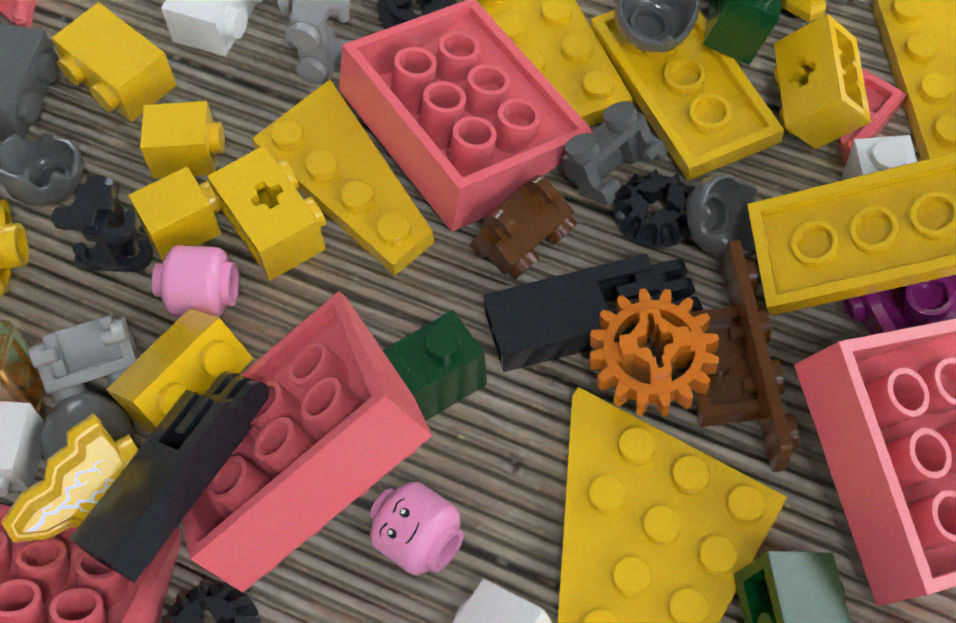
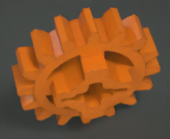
(676, 338)

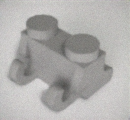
(314, 42)
(83, 354)

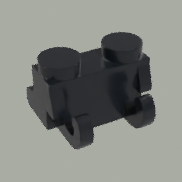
(103, 221)

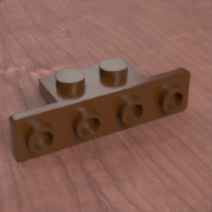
(746, 378)

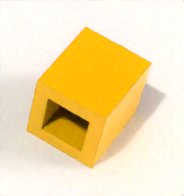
(180, 137)
(177, 211)

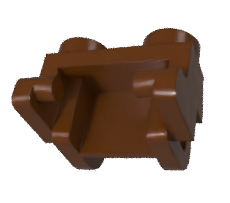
(522, 224)

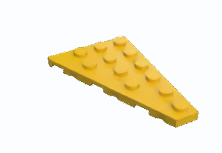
(652, 523)

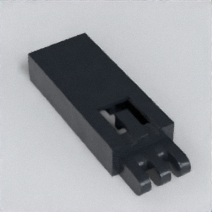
(559, 312)
(169, 474)

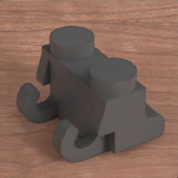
(596, 154)

